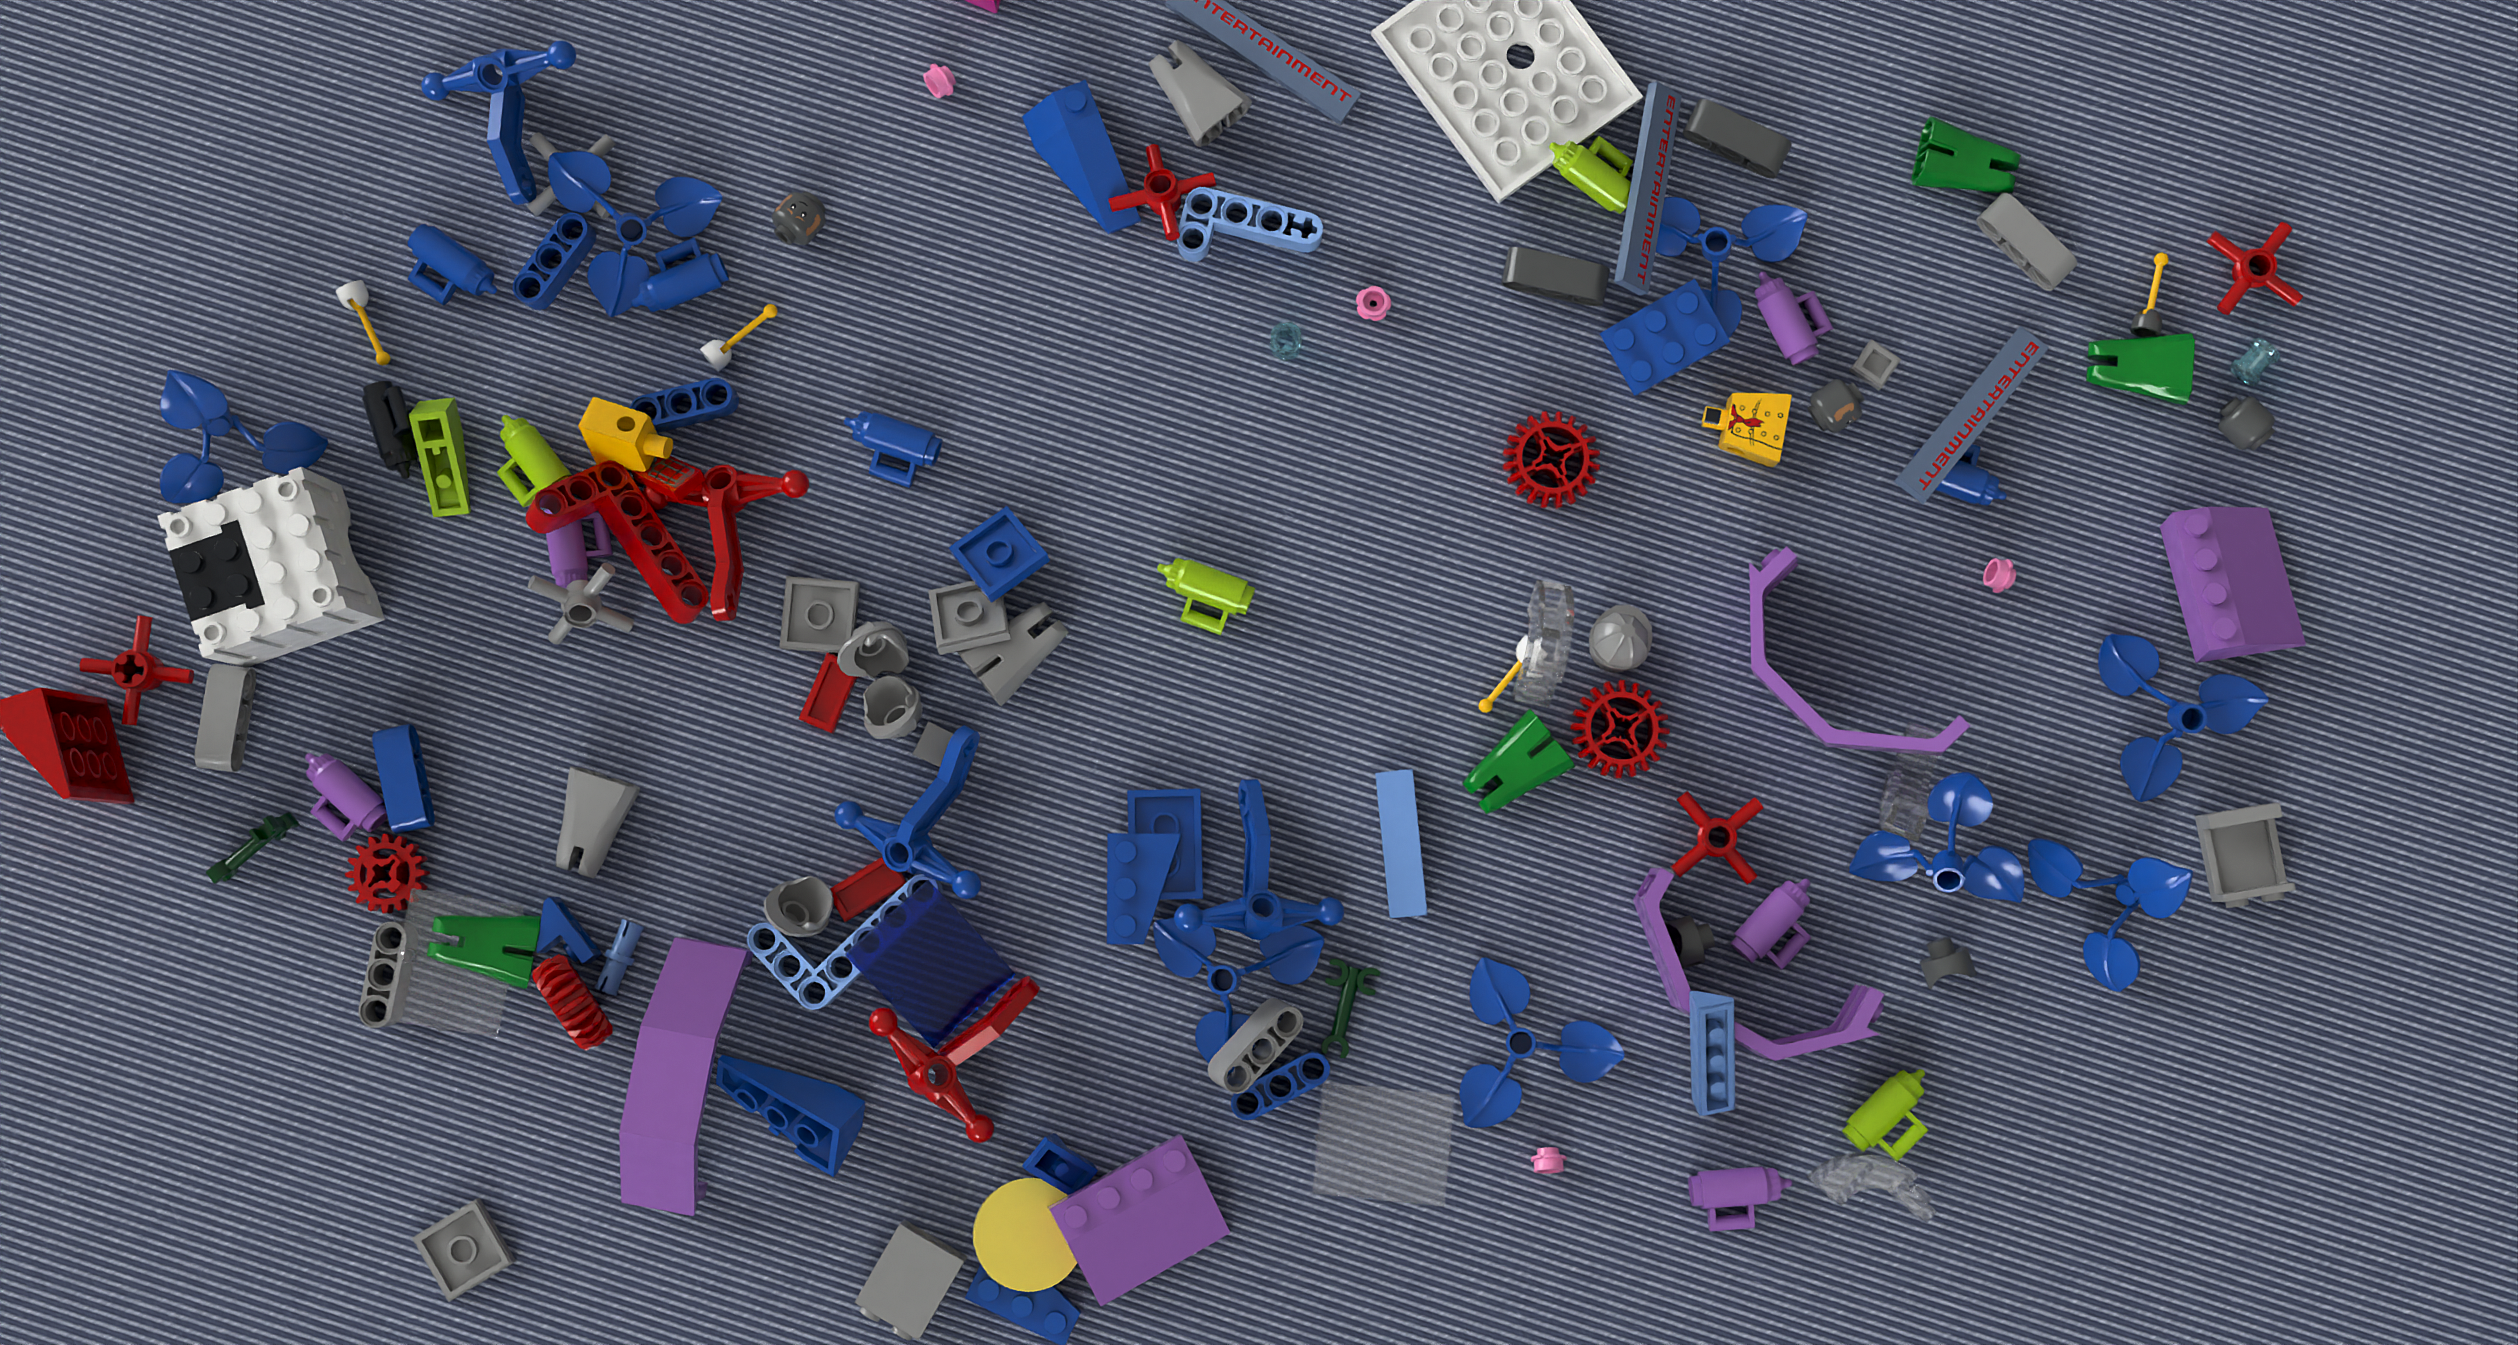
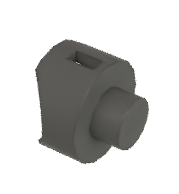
(1690, 940)
(1945, 961)

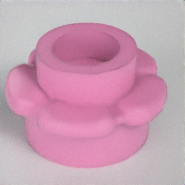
(939, 80)
(1375, 294)
(1999, 574)
(1548, 1161)

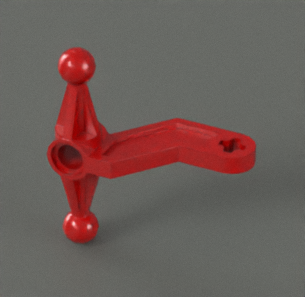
(724, 495)
(918, 1058)

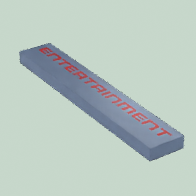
(1270, 55)
(1648, 188)
(1971, 415)

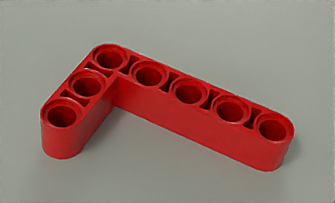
(627, 529)

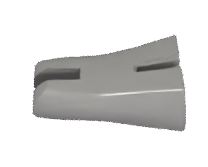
(1199, 93)
(1008, 663)
(592, 818)

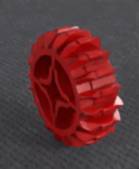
(1544, 444)
(1609, 715)
(572, 1002)

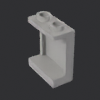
(2243, 854)
(910, 1281)

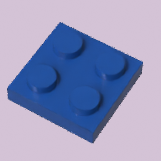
(999, 554)

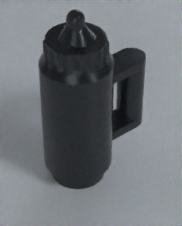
(390, 426)

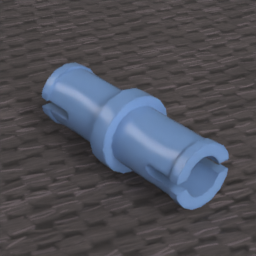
(619, 957)

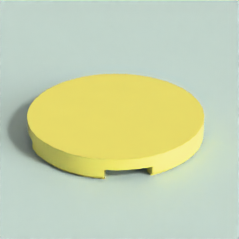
(1020, 1238)

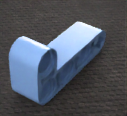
(1250, 228)

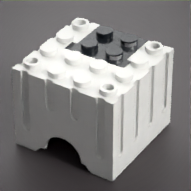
(269, 568)

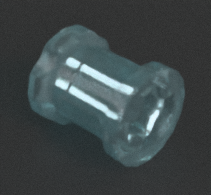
(1286, 352)
(2254, 361)

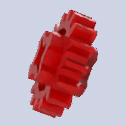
(375, 865)

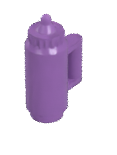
(1787, 320)
(568, 549)
(347, 793)
(1771, 922)
(1735, 1188)

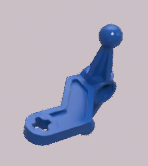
(506, 104)
(908, 844)
(1241, 913)

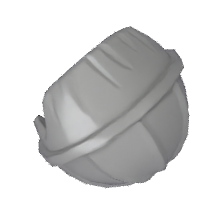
(1620, 639)
(874, 650)
(891, 708)
(799, 907)

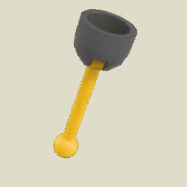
(2148, 321)

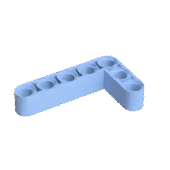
(825, 972)

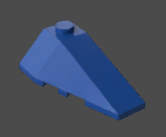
(1076, 146)
(806, 1110)

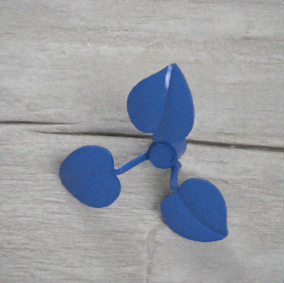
(1770, 230)
(614, 278)
(194, 401)
(2225, 709)
(1954, 799)
(2150, 882)
(1288, 953)
(1495, 995)

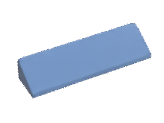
(1401, 843)
(1712, 1052)

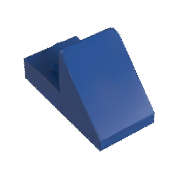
(560, 924)
(1059, 1165)

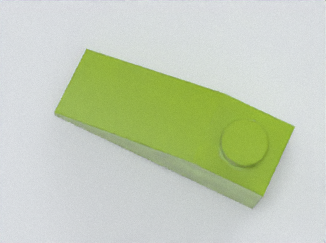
(442, 455)

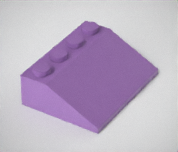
(2231, 582)
(1139, 1219)

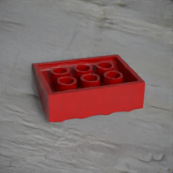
(68, 743)

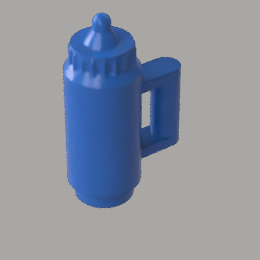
(451, 261)
(683, 281)
(897, 440)
(1971, 482)

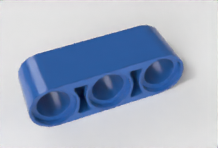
(554, 243)
(701, 409)
(403, 778)
(1299, 1084)

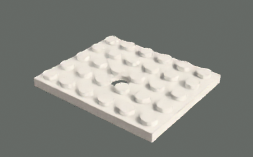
(1498, 113)

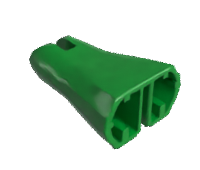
(1962, 161)
(2146, 366)
(1519, 763)
(489, 945)

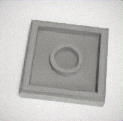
(818, 614)
(966, 618)
(464, 1249)

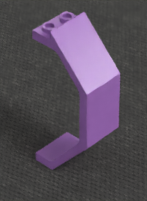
(1774, 570)
(1850, 1025)
(674, 1075)

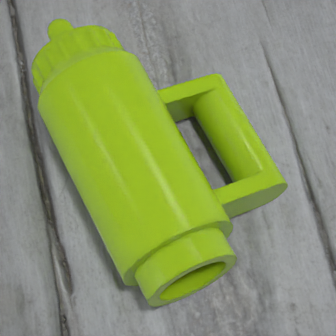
(1593, 174)
(533, 457)
(1208, 587)
(1884, 1111)

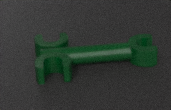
(260, 837)
(1351, 979)

